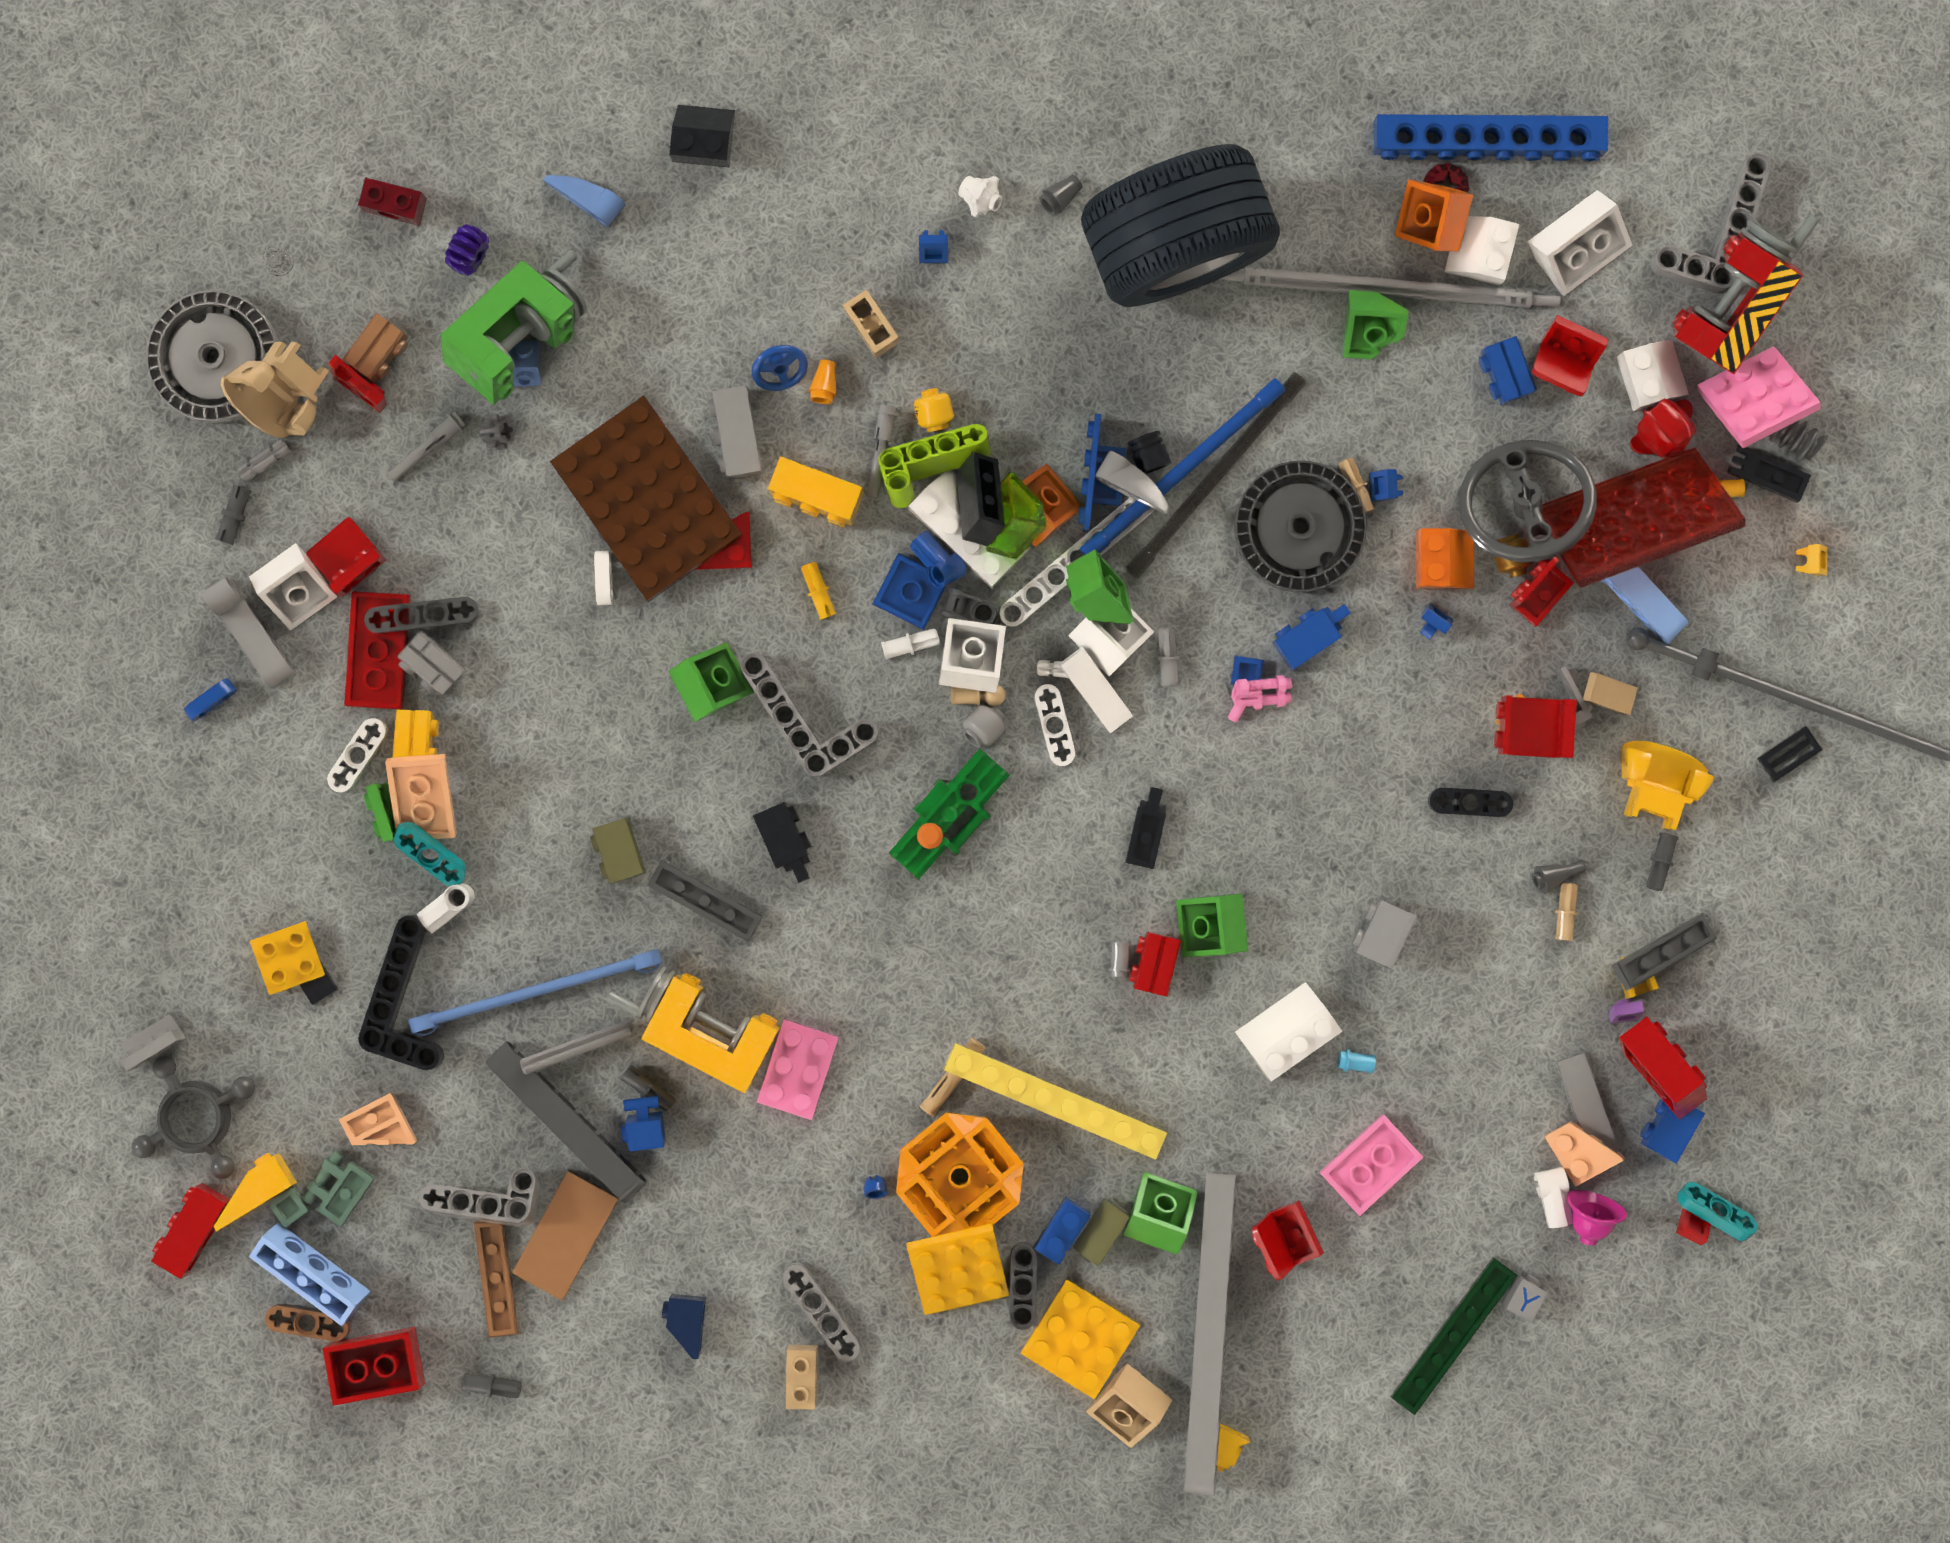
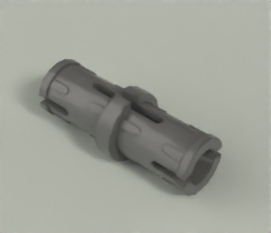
(233, 514)

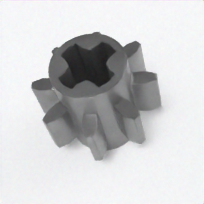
(497, 432)

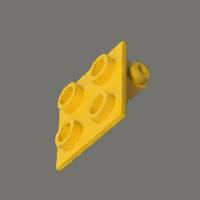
(287, 958)

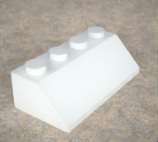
(940, 512)

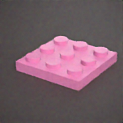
(1759, 397)

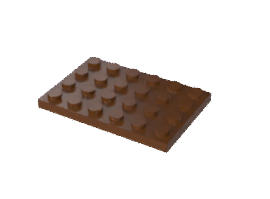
(646, 498)

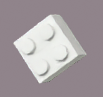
(972, 655)

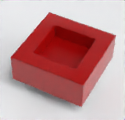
(1693, 1227)

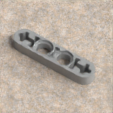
(817, 1314)

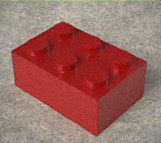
(1664, 1067)
(373, 1366)

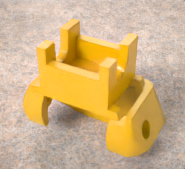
(1661, 780)

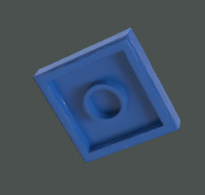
(908, 592)

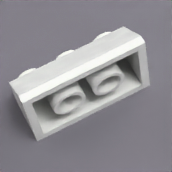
(1581, 242)
(1288, 1031)

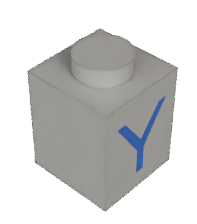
(1525, 1297)

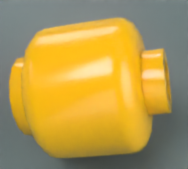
(933, 410)

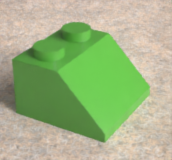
(1098, 590)
(710, 681)
(1212, 925)
(1161, 1213)

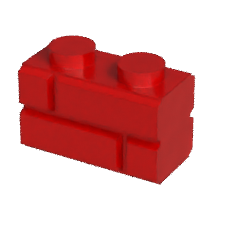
(1155, 963)

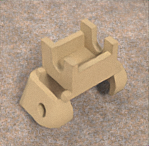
(270, 388)

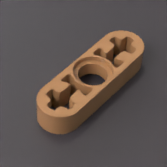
(284, 1327)

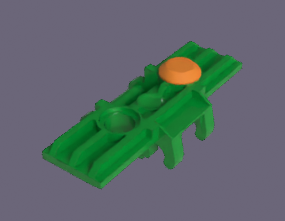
(939, 810)

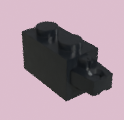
(784, 840)

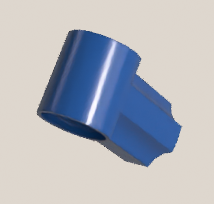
(942, 566)

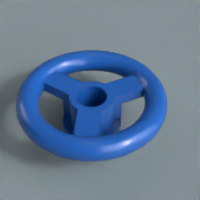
(777, 362)

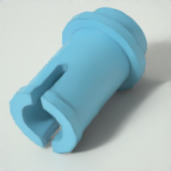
(1356, 1061)

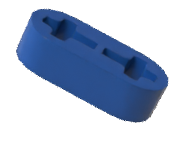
(210, 699)

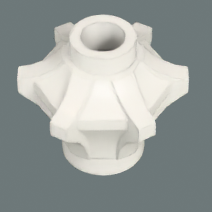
(981, 194)

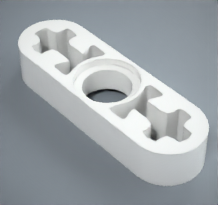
(1067, 744)
(345, 756)

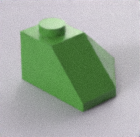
(1371, 324)

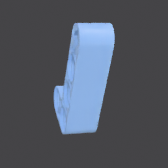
(1648, 603)

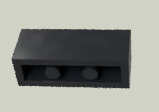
(980, 499)

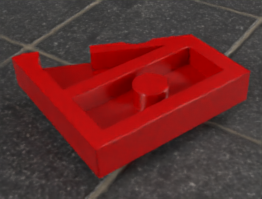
(353, 381)
(738, 553)

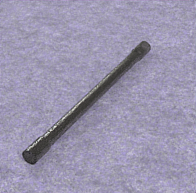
(1147, 554)

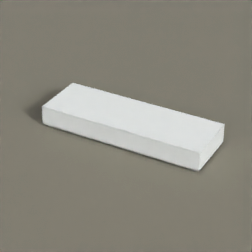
(1095, 690)

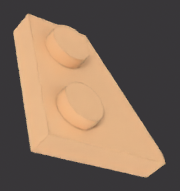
(378, 1123)
(1581, 1153)

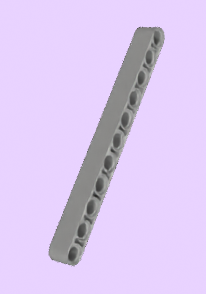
(1210, 1334)

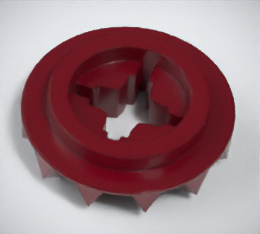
(1456, 176)

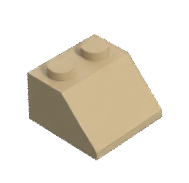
(1129, 1406)

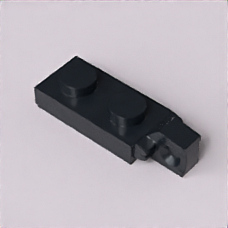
(1147, 831)

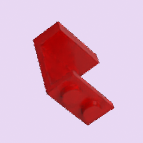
(1536, 727)

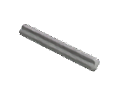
(575, 1047)

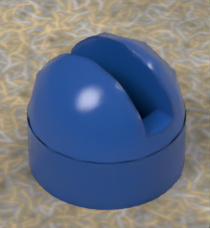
(875, 1188)

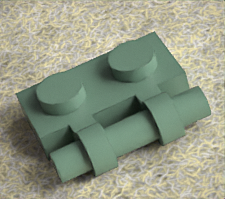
(345, 1193)

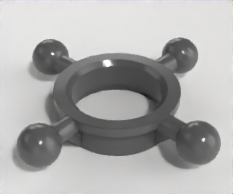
(242, 1088)

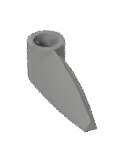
(1129, 480)

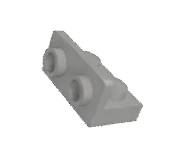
(151, 1042)

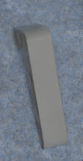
(1736, 208)
(798, 723)

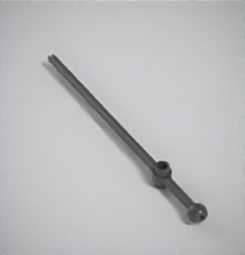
(1706, 664)

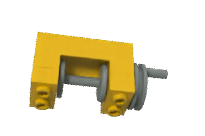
(671, 1010)

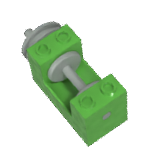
(516, 305)

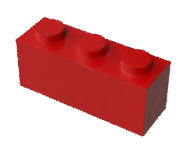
(189, 1230)

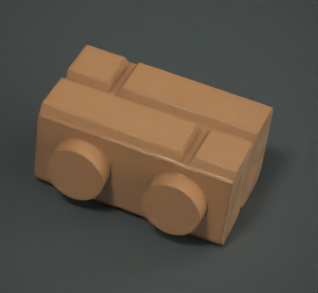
(376, 348)

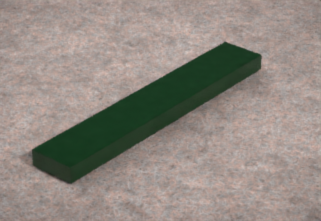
(1453, 1336)

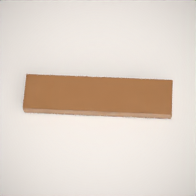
(496, 1279)

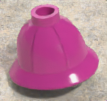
(1594, 1215)

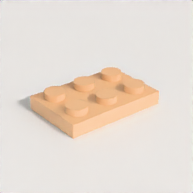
(422, 794)

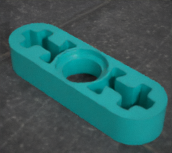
(425, 842)
(1734, 1220)

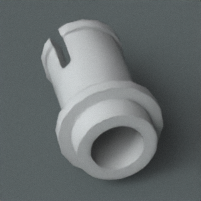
(1119, 960)

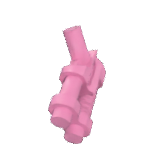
(1250, 694)

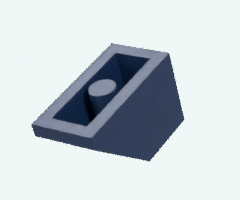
(686, 1321)

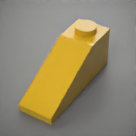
(259, 1185)

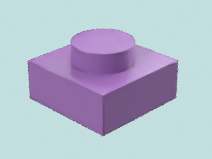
(1626, 1010)

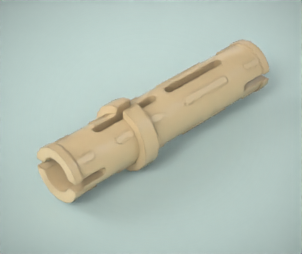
(946, 1084)

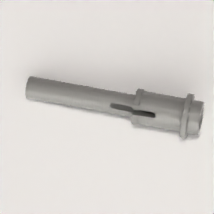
(882, 435)
(438, 436)

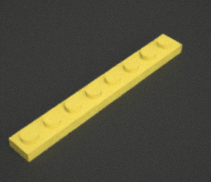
(1055, 1101)

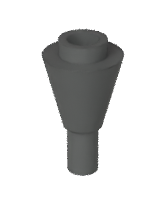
(1550, 876)

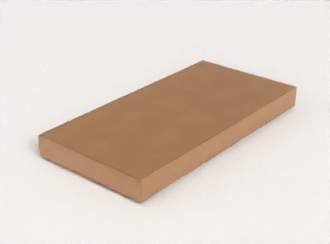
(565, 1235)

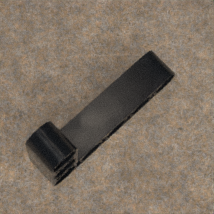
(394, 999)

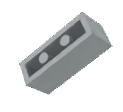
(735, 432)

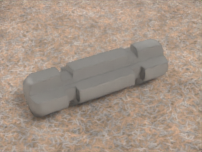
(264, 460)

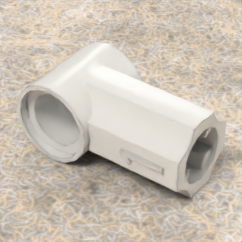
(445, 908)
(1553, 1192)

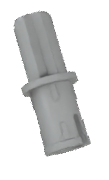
(1168, 657)

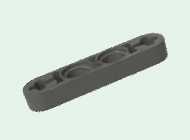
(421, 617)

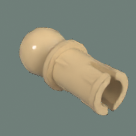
(970, 696)

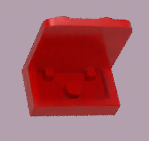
(1568, 355)
(1539, 595)
(1286, 1239)

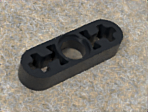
(1491, 810)

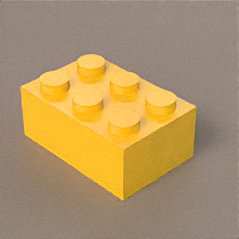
(815, 492)

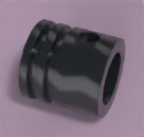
(1149, 452)

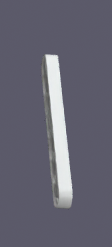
(1041, 580)

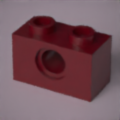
(392, 201)

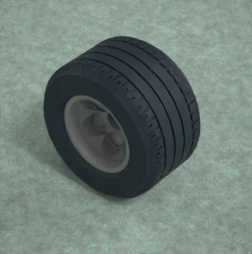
(1180, 225)

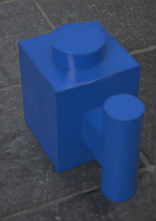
(644, 1128)

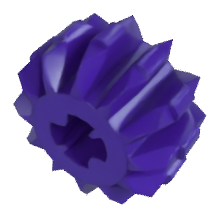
(467, 249)

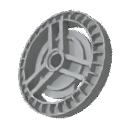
(192, 346)

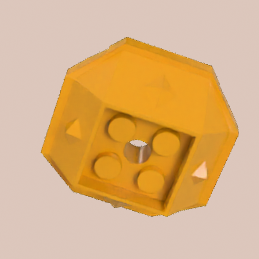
(955, 1143)

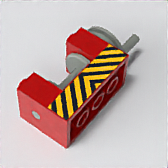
(1761, 261)

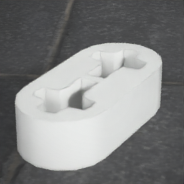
(603, 577)

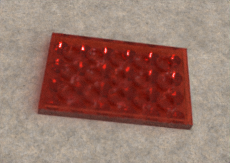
(1644, 517)

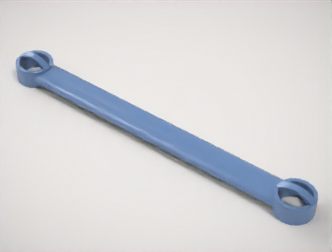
(635, 962)

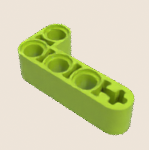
(928, 458)

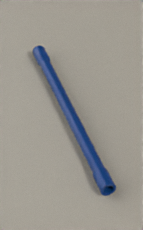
(1261, 400)

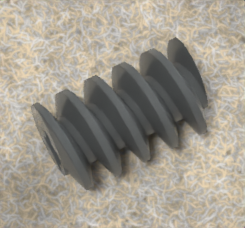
(1800, 440)

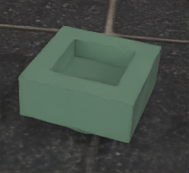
(289, 1207)

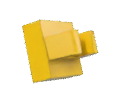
(1816, 560)

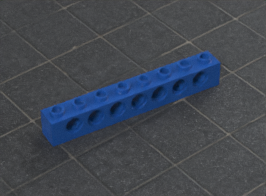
(1591, 129)

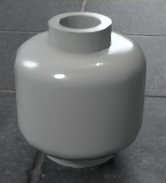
(984, 726)

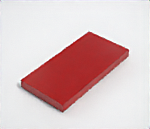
(372, 658)

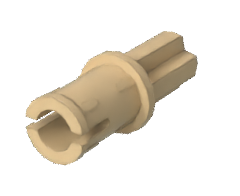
(1351, 473)
(1566, 911)

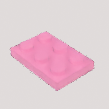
(797, 1069)
(1371, 1164)

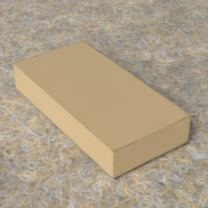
(1610, 693)

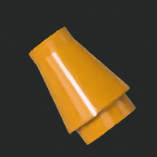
(824, 383)

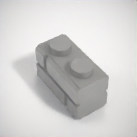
(430, 662)

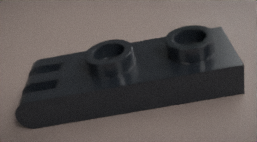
(1769, 474)

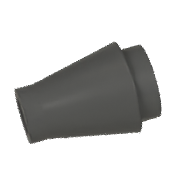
(1060, 194)

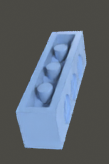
(309, 1274)

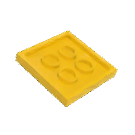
(958, 1269)
(1080, 1338)

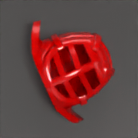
(1664, 429)

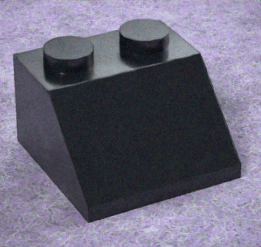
(702, 136)

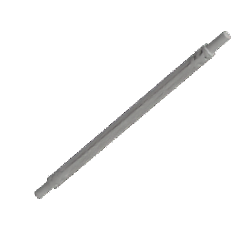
(1393, 287)

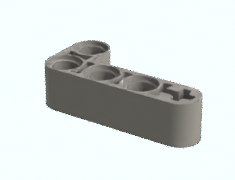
(249, 630)
(478, 1201)

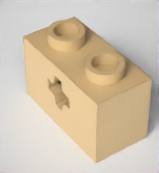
(871, 324)
(801, 1377)

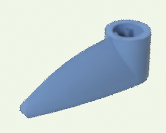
(591, 198)

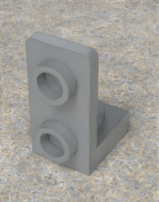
(1570, 683)

